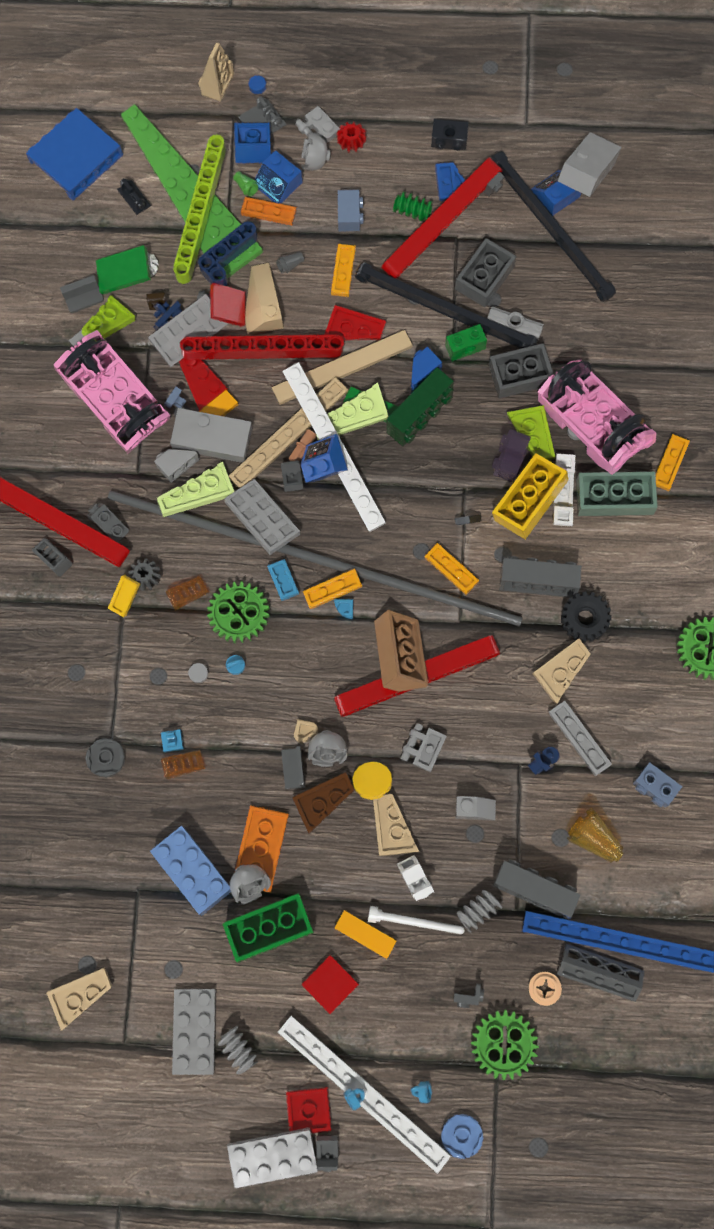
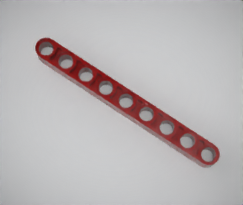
(440, 219)
(253, 342)
(62, 524)
(436, 668)

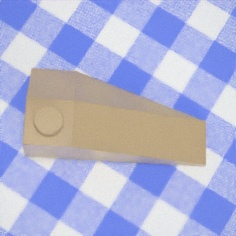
(216, 74)
(262, 305)

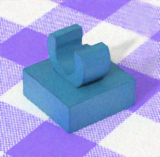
(172, 741)

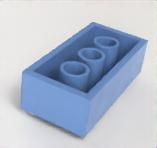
(191, 870)

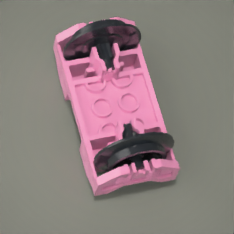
(111, 390)
(595, 415)

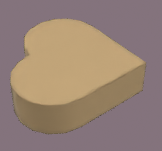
(305, 730)

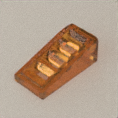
(184, 586)
(172, 759)

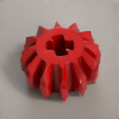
(351, 136)

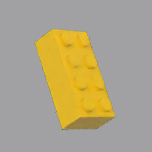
(530, 496)

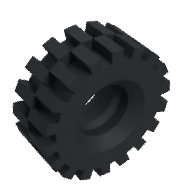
(589, 603)

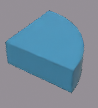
(344, 607)

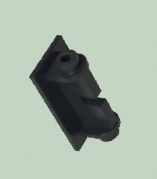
(133, 196)

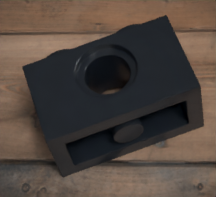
(446, 128)

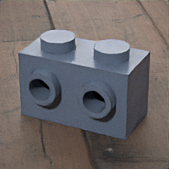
(349, 210)
(657, 785)

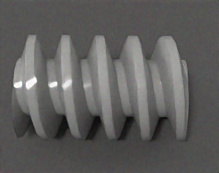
(478, 910)
(237, 1051)

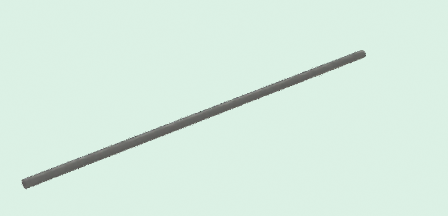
(323, 560)

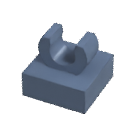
(175, 399)

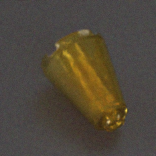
(595, 837)

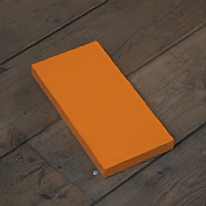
(263, 840)

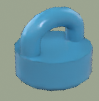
(235, 665)
(424, 1091)
(352, 1100)

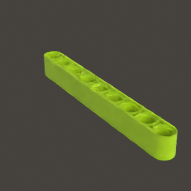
(201, 216)

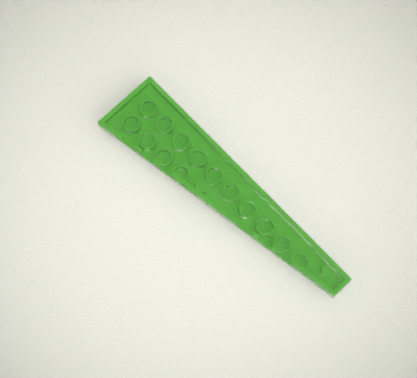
(180, 184)

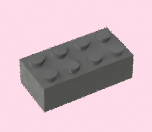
(540, 577)
(536, 890)

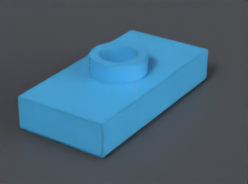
(283, 580)

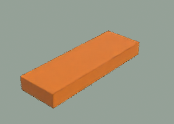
(268, 211)

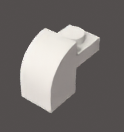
(415, 878)

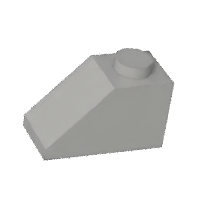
(175, 462)
(475, 808)

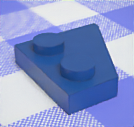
(447, 180)

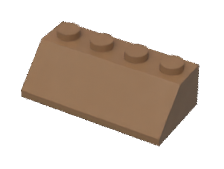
(400, 652)

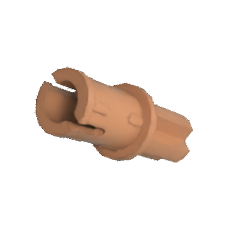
(299, 450)

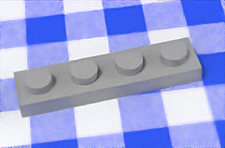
(580, 738)

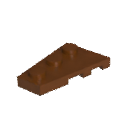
(322, 800)

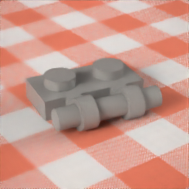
(320, 123)
(429, 749)

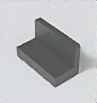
(82, 294)
(293, 768)

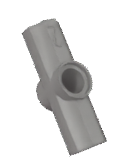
(524, 326)

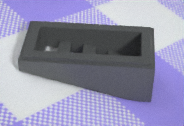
(60, 565)

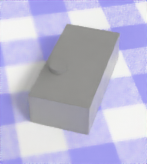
(589, 164)
(211, 435)

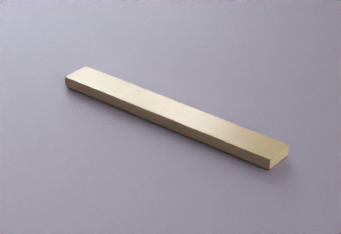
(348, 364)
(284, 437)

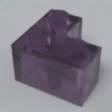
(513, 451)

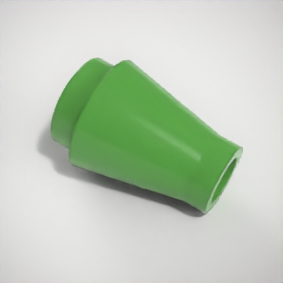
(246, 184)

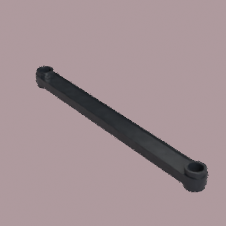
(366, 273)
(604, 289)

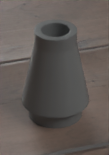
(289, 262)

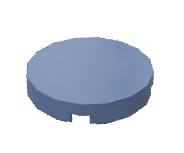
(462, 1136)

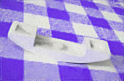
(564, 501)

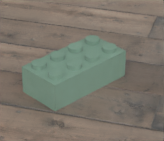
(616, 494)

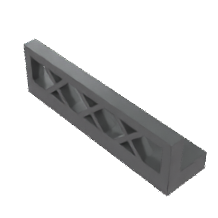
(600, 976)

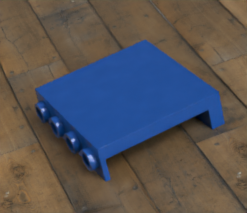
(75, 153)

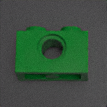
(466, 342)

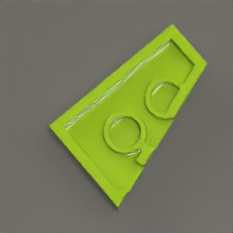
(109, 319)
(534, 424)

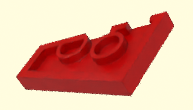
(354, 325)
(202, 382)

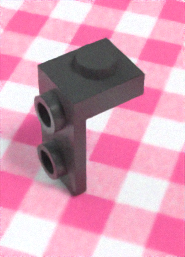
(107, 521)

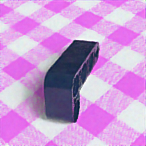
(244, 235)

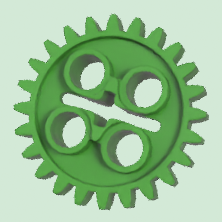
(224, 622)
(691, 644)
(523, 1045)

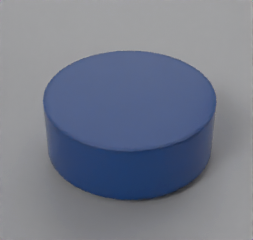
(257, 84)

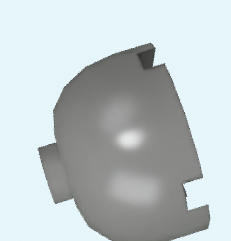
(314, 152)
(327, 748)
(248, 883)

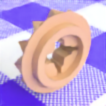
(552, 982)

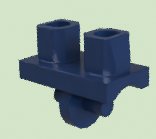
(166, 315)
(544, 760)

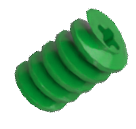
(413, 207)

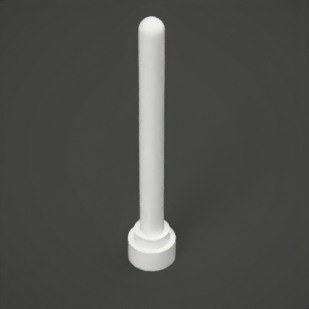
(376, 915)

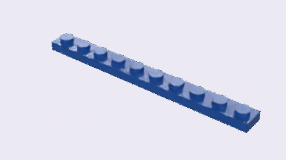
(618, 941)

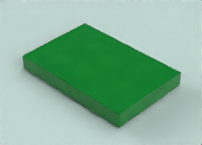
(123, 270)

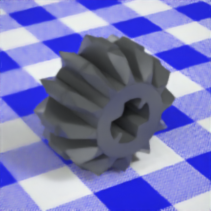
(150, 568)

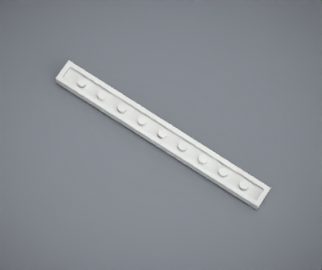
(323, 429)
(373, 1102)

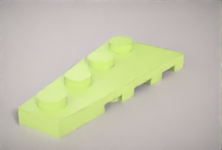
(359, 412)
(205, 489)

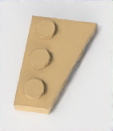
(560, 670)
(391, 828)
(76, 996)

